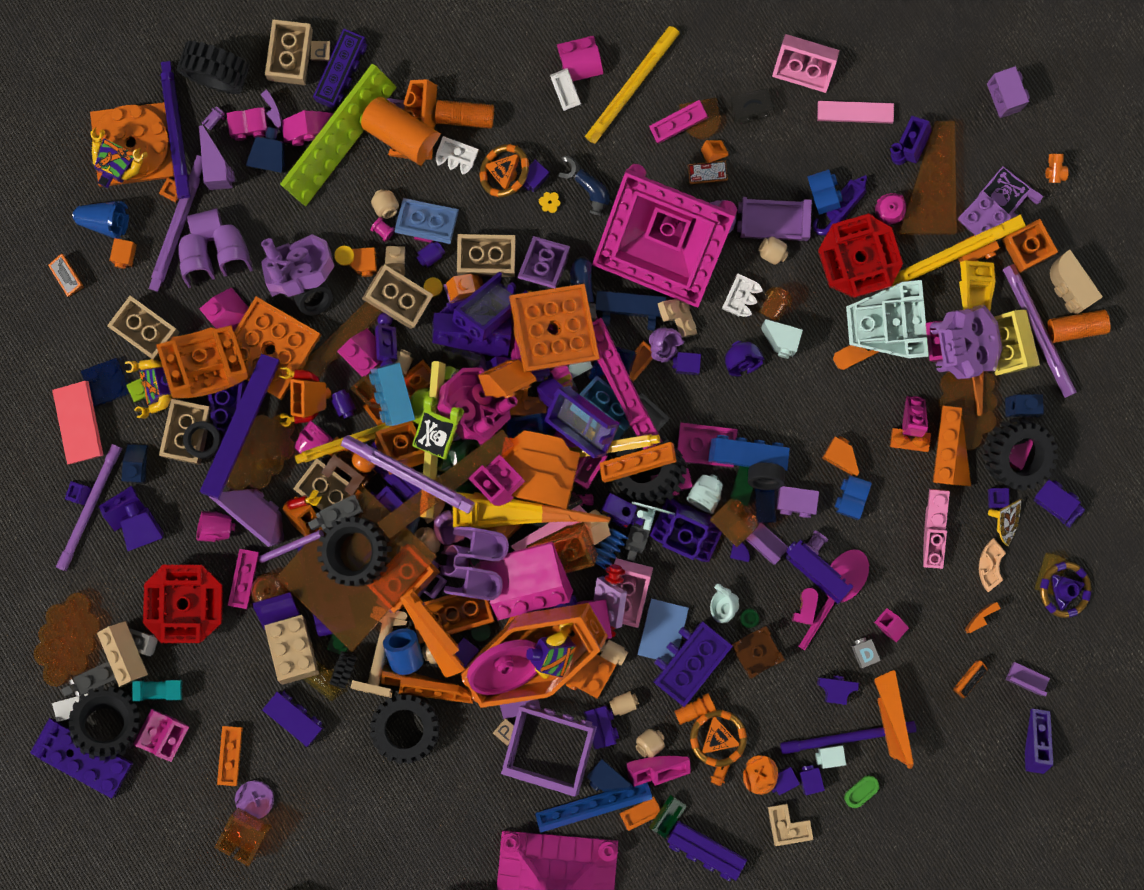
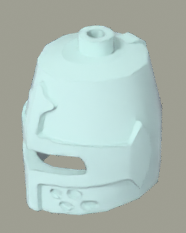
(706, 493)

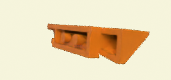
(434, 634)
(425, 686)
(893, 718)

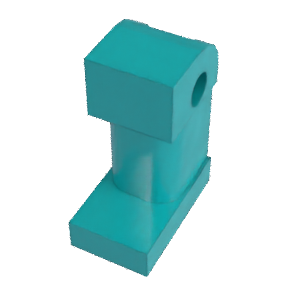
(157, 690)

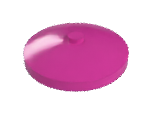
(502, 668)

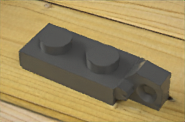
(347, 507)
(637, 539)
(91, 679)

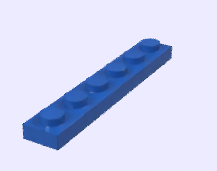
(591, 807)

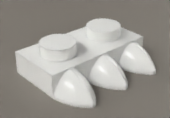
(456, 154)
(740, 295)

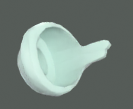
(724, 604)

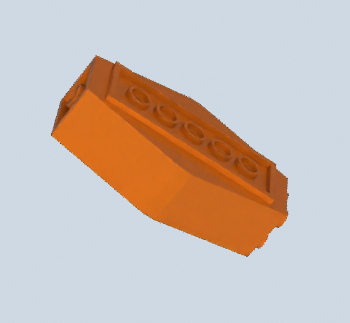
(532, 626)

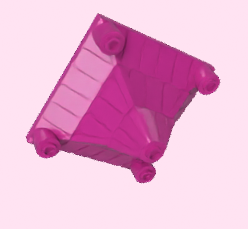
(663, 237)
(556, 862)

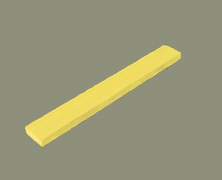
(430, 460)

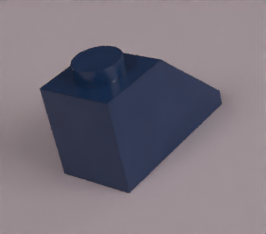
(135, 464)
(607, 779)

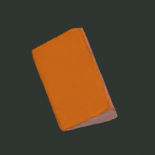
(713, 150)

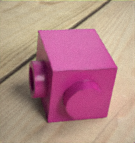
(891, 625)

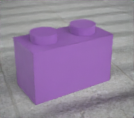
(797, 501)

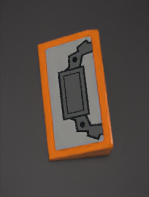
(65, 275)

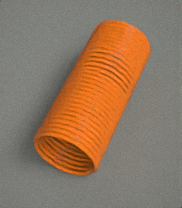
(469, 114)
(1073, 326)

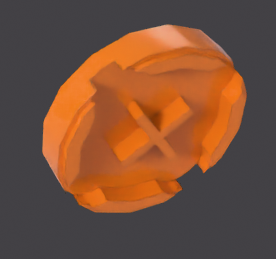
(760, 774)

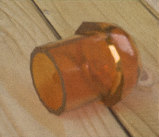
(776, 303)

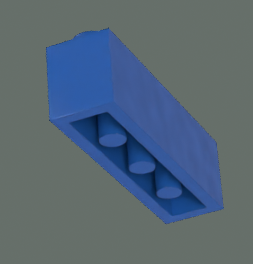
(745, 453)

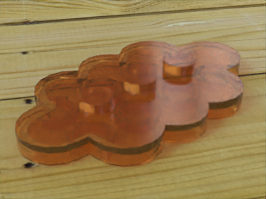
(961, 394)
(262, 453)
(67, 639)

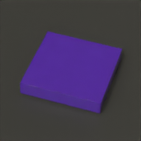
(276, 609)

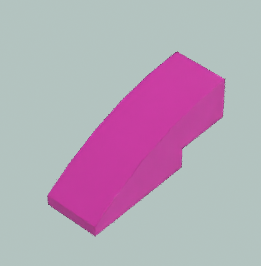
(657, 769)

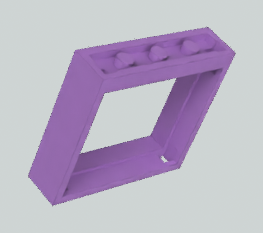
(538, 779)

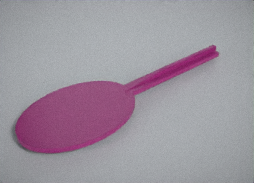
(853, 568)

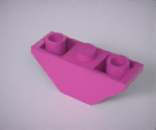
(915, 417)

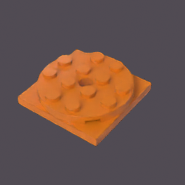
(149, 129)
(571, 315)
(268, 326)

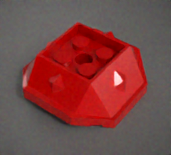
(866, 237)
(162, 599)

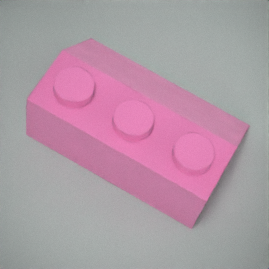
(805, 63)

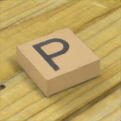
(320, 50)
(504, 731)

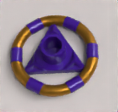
(1065, 590)

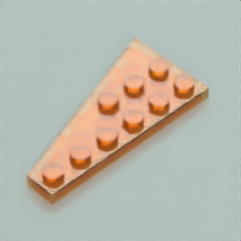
(934, 193)

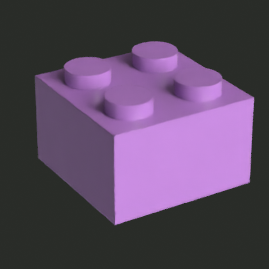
(1008, 92)

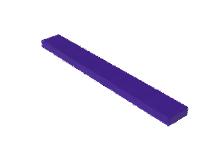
(239, 426)

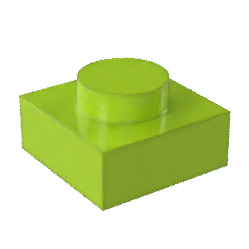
(136, 390)

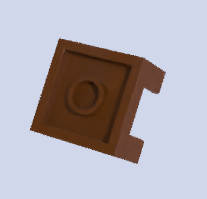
(343, 461)
(757, 652)

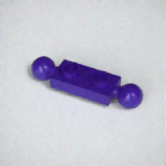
(386, 340)

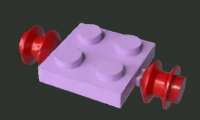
(607, 589)

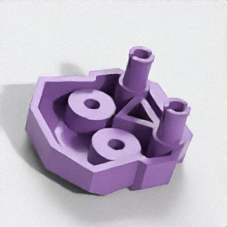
(296, 265)
(968, 342)

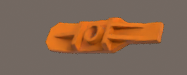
(851, 355)

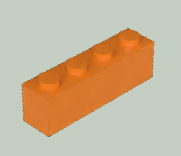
(420, 103)
(951, 452)

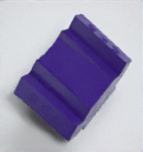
(687, 531)

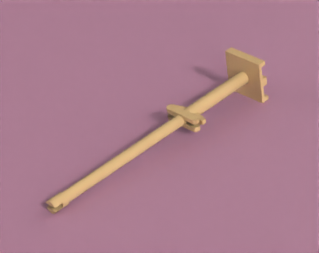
(372, 686)

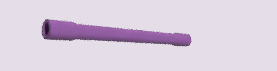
(110, 461)

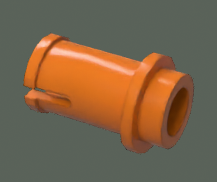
(719, 775)

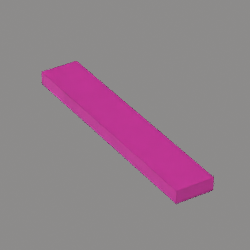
(618, 375)

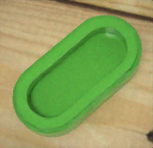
(861, 791)

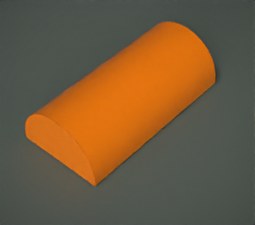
(399, 129)
(459, 613)

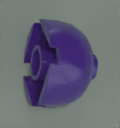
(743, 357)

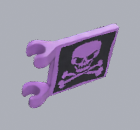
(1010, 191)

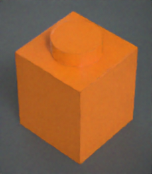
(123, 253)

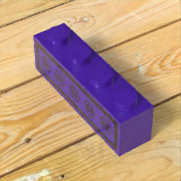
(339, 69)

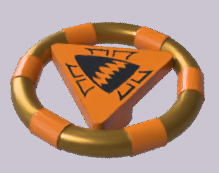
(504, 170)
(718, 738)

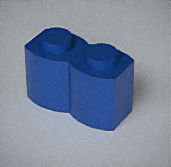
(824, 191)
(853, 497)

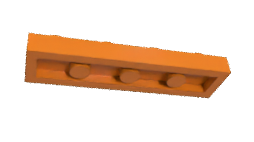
(637, 462)

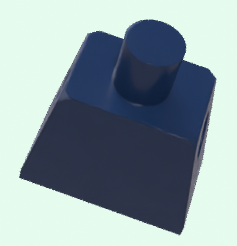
(268, 152)
(1024, 406)

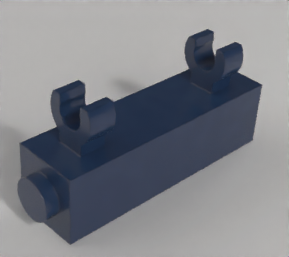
(629, 305)

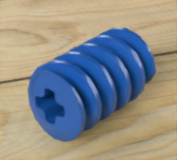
(608, 547)

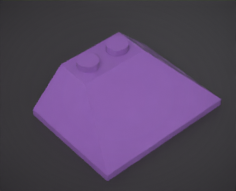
(254, 514)

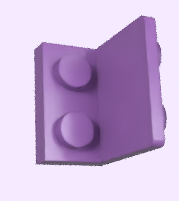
(983, 215)

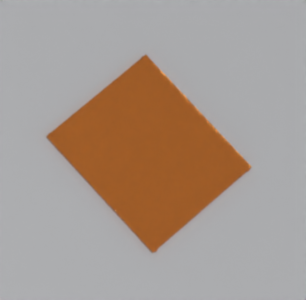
(356, 610)

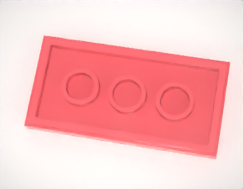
(77, 422)

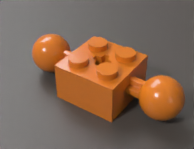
(397, 444)

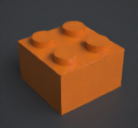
(1029, 245)

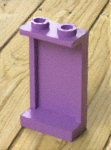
(774, 218)

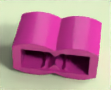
(247, 123)

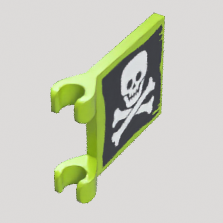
(436, 431)

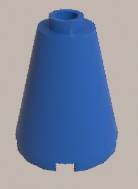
(104, 218)

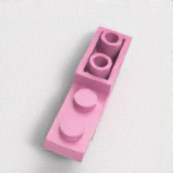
(935, 528)

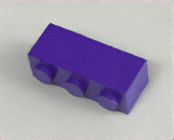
(293, 718)

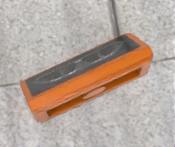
(970, 678)

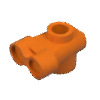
(1055, 171)

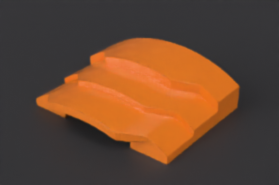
(202, 362)
(545, 467)

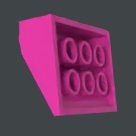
(531, 581)

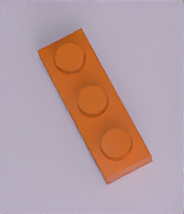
(229, 755)

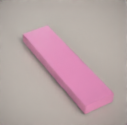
(855, 112)

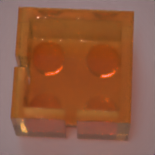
(735, 522)
(246, 833)

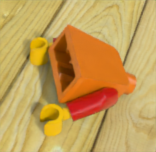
(307, 396)
(301, 512)

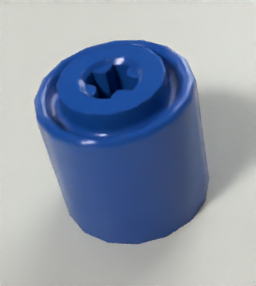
(403, 651)

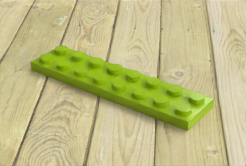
(335, 137)

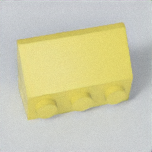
(1017, 343)

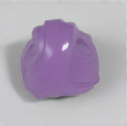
(664, 343)
(444, 528)

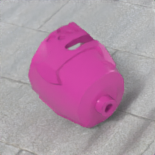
(890, 208)
(311, 437)
(214, 526)

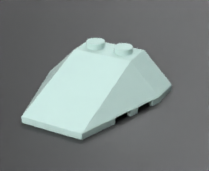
(891, 321)

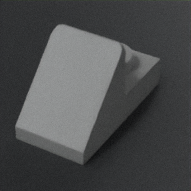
(144, 642)

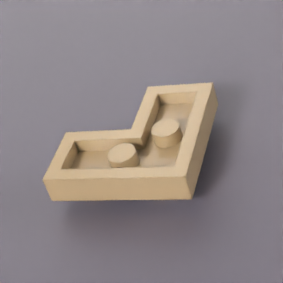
(681, 313)
(783, 830)

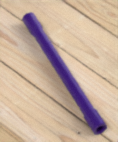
(796, 746)

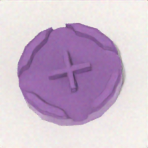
(255, 798)

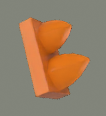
(902, 441)

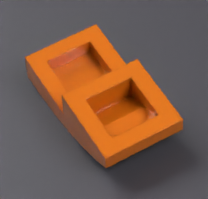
(978, 620)

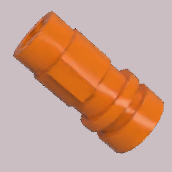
(695, 709)

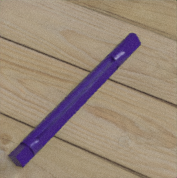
(174, 131)

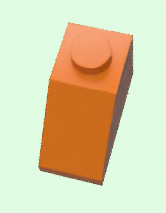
(364, 261)
(463, 286)
(842, 456)

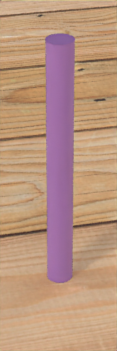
(290, 546)

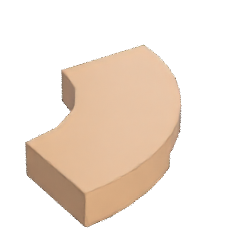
(989, 565)

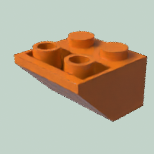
(506, 379)

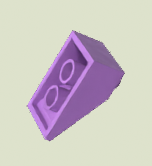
(215, 168)
(544, 262)

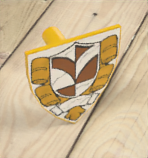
(1007, 520)

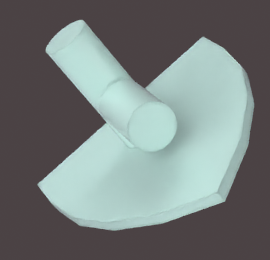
(649, 515)

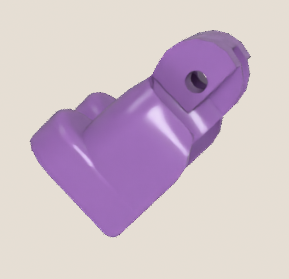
(193, 247)
(478, 582)

